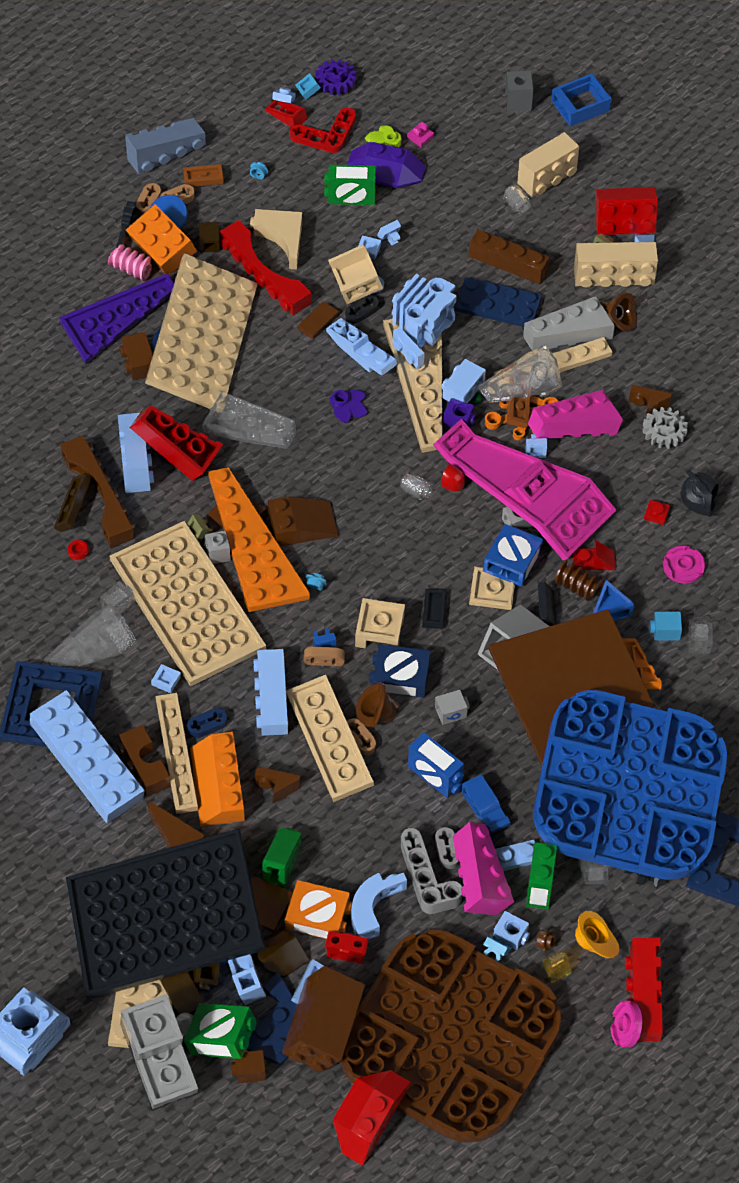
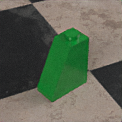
(281, 856)

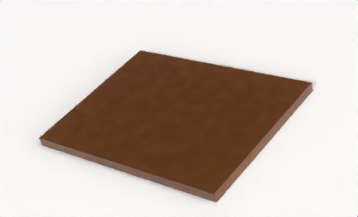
(561, 661)

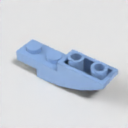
(359, 348)

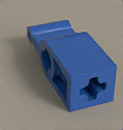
(484, 804)

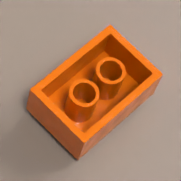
(160, 239)

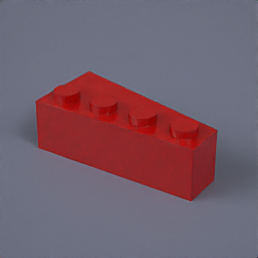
(176, 441)
(644, 986)

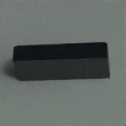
(546, 604)
(434, 608)

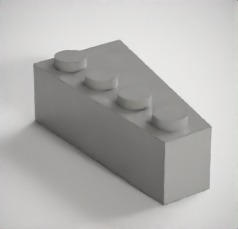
(570, 326)

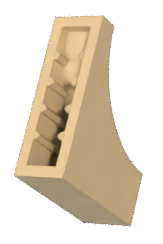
(281, 228)

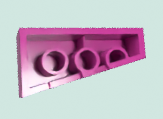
(576, 416)
(481, 871)

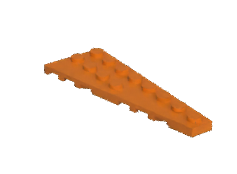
(260, 563)

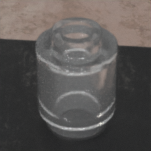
(517, 199)
(416, 486)

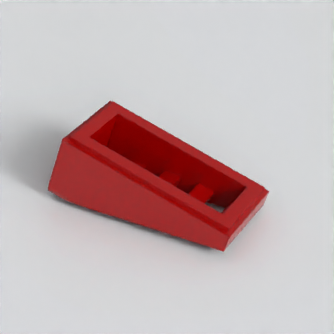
(298, 117)

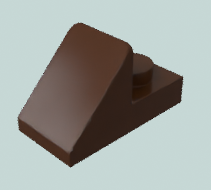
(649, 397)
(282, 782)

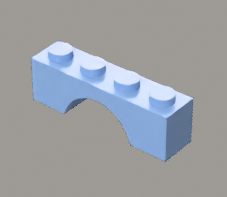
(246, 979)

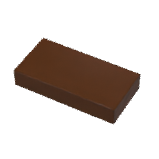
(318, 320)

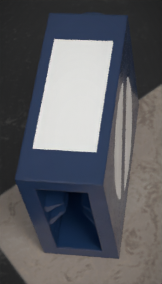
(401, 670)

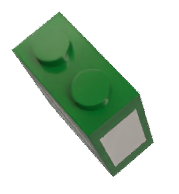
(350, 185)
(541, 875)
(220, 1031)

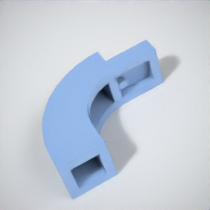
(367, 896)

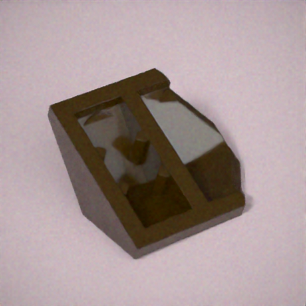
(282, 953)

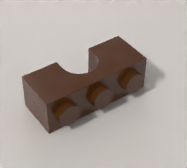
(151, 776)

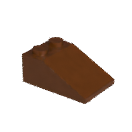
(300, 520)

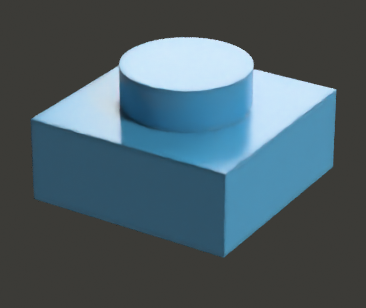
(307, 86)

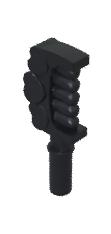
(127, 217)

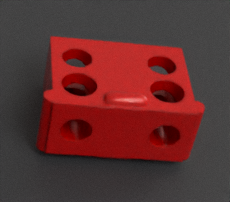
(346, 947)

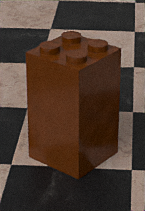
(323, 1019)

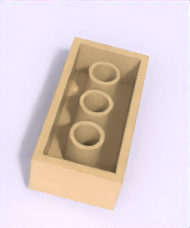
(615, 264)

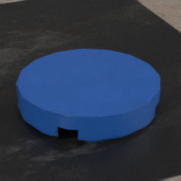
(173, 208)

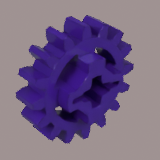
(335, 77)

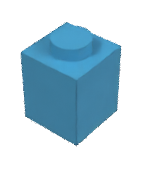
(666, 626)

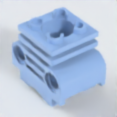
(424, 309)
(28, 1048)

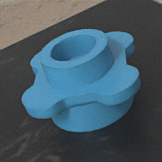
(316, 581)

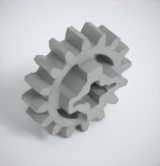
(664, 427)

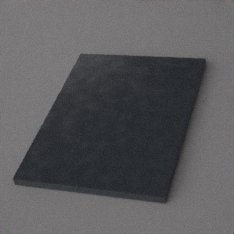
(164, 914)

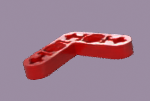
(327, 138)

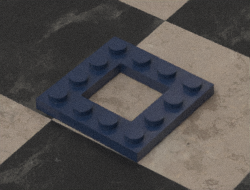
(30, 675)
(705, 878)

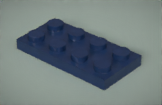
(497, 302)

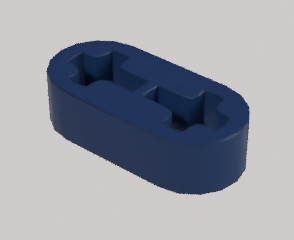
(207, 723)

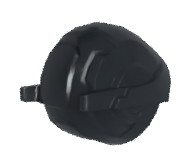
(699, 493)

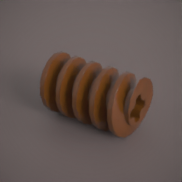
(578, 582)

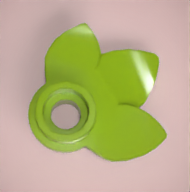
(385, 136)

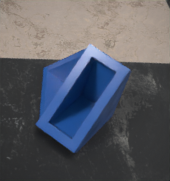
(615, 602)

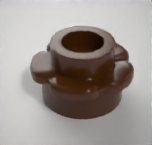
(545, 940)

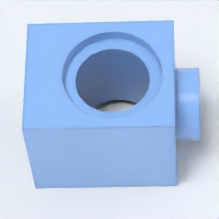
(511, 922)

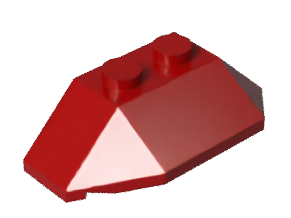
(367, 1112)

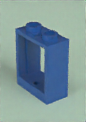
(561, 100)

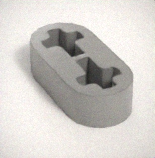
(442, 848)

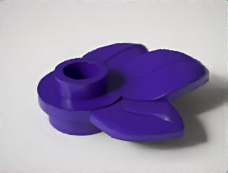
(350, 406)

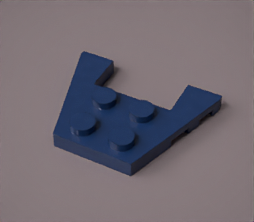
(274, 1027)

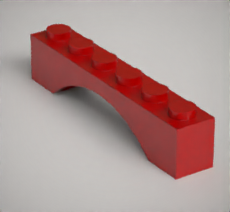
(289, 292)

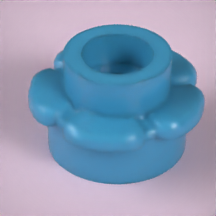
(258, 168)

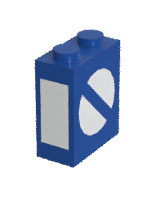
(512, 555)
(436, 765)

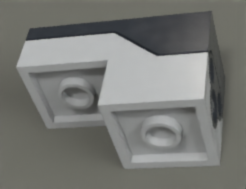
(158, 1051)

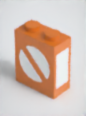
(317, 910)

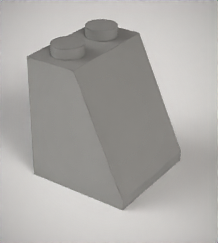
(510, 625)

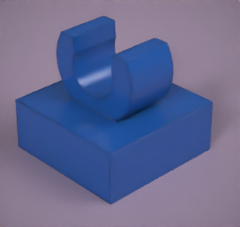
(326, 640)

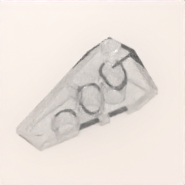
(530, 375)
(98, 638)

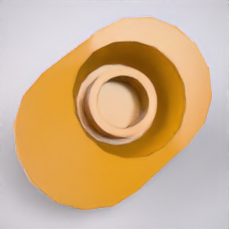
(595, 935)

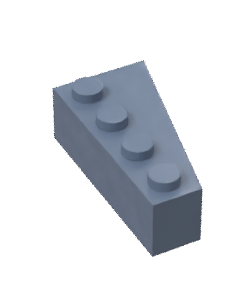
(163, 144)

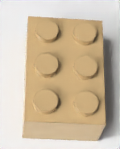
(548, 165)

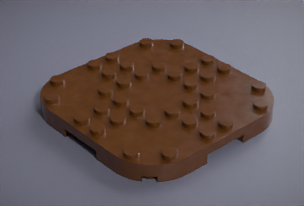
(457, 1031)

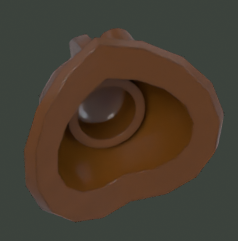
(622, 311)
(376, 706)

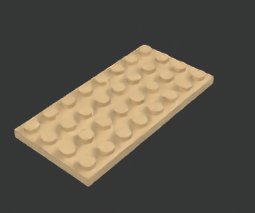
(201, 332)
(187, 603)

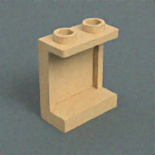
(355, 274)

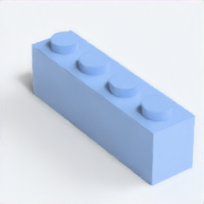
(272, 692)

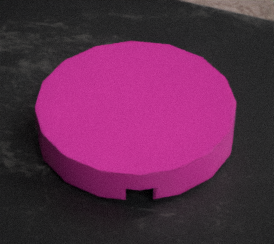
(681, 570)
(627, 1024)

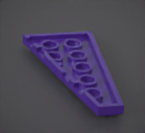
(105, 321)

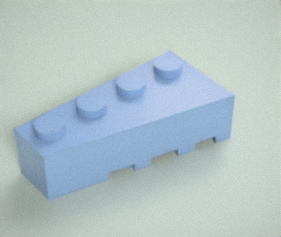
(134, 456)

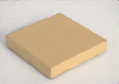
(490, 591)

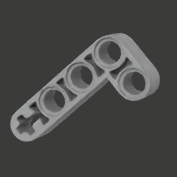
(424, 870)

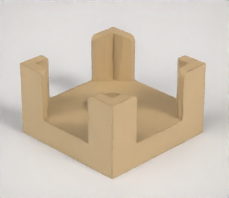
(379, 622)

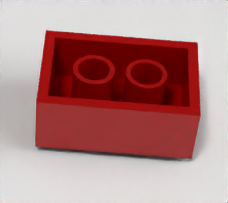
(626, 210)

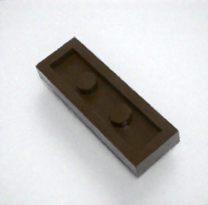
(73, 502)

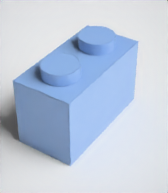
(463, 382)

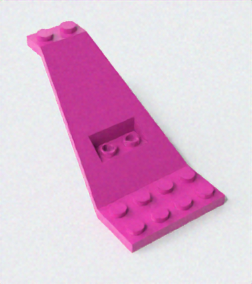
(561, 506)

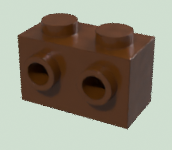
(137, 354)

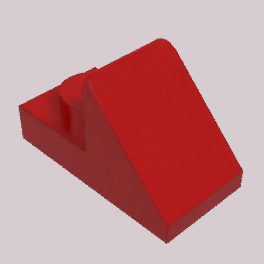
(594, 559)

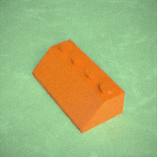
(217, 780)

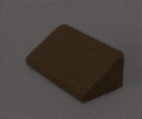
(182, 993)

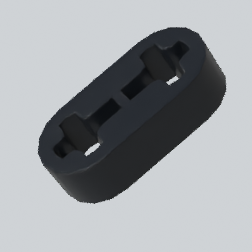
(361, 308)

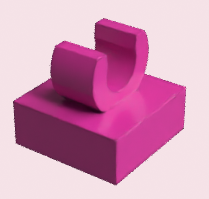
(420, 134)

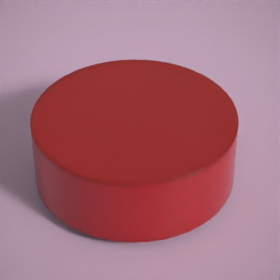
(78, 550)

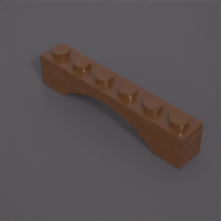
(80, 459)

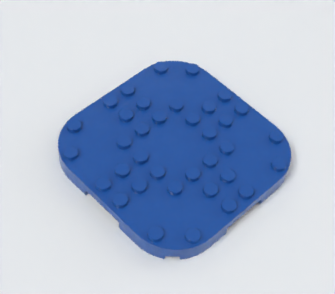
(630, 785)

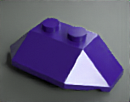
(394, 165)

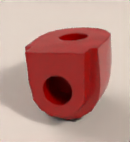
(453, 478)

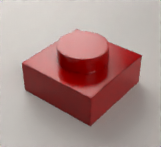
(656, 512)

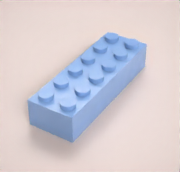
(86, 756)

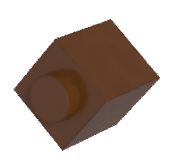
(250, 1067)

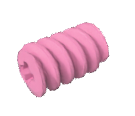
(130, 262)

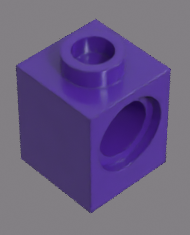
(459, 410)

